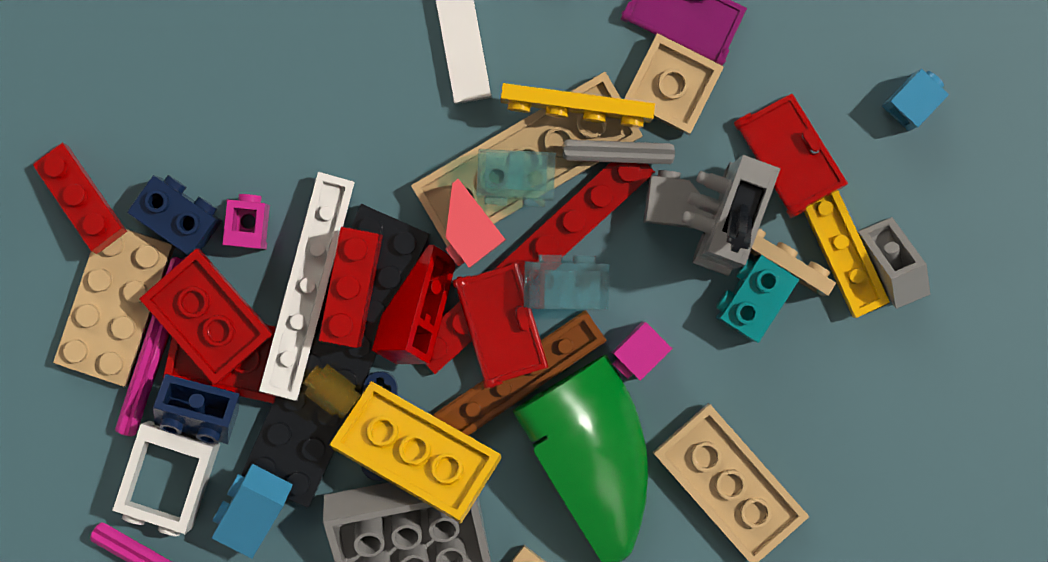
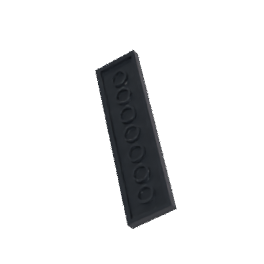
(299, 432)

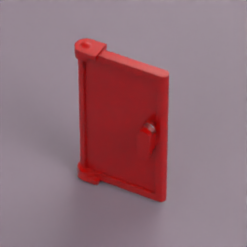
(777, 140)
(501, 335)

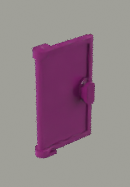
(695, 24)

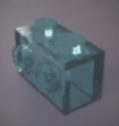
(515, 176)
(566, 284)

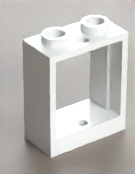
(181, 443)

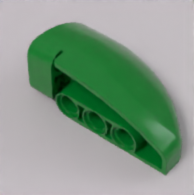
(593, 454)

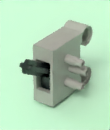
(736, 213)

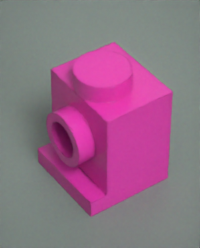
(234, 230)

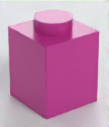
(640, 352)

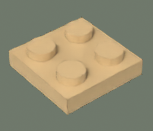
(676, 82)

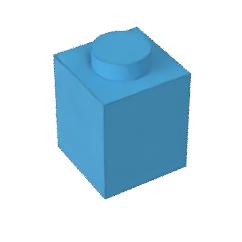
(916, 99)

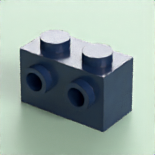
(174, 214)
(196, 410)

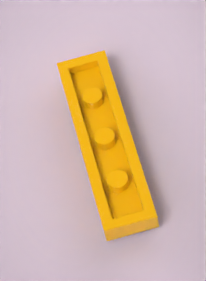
(591, 106)
(846, 255)

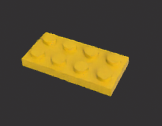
(416, 451)

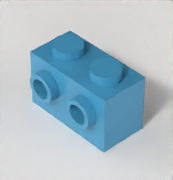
(251, 511)

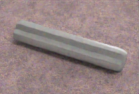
(618, 151)

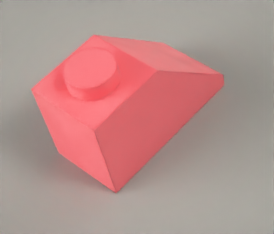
(469, 228)

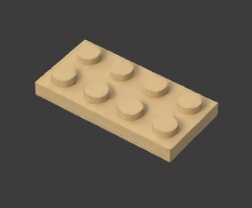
(107, 316)
(731, 484)

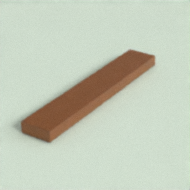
(561, 350)

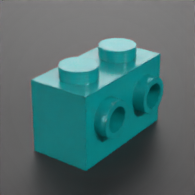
(756, 297)

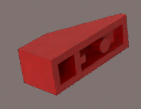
(415, 312)

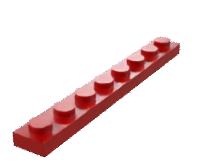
(554, 237)

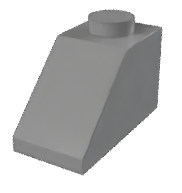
(668, 199)
(896, 262)

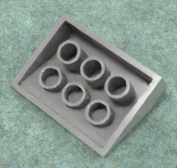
(395, 526)

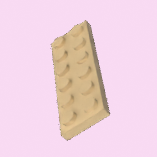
(532, 134)

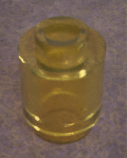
(331, 391)

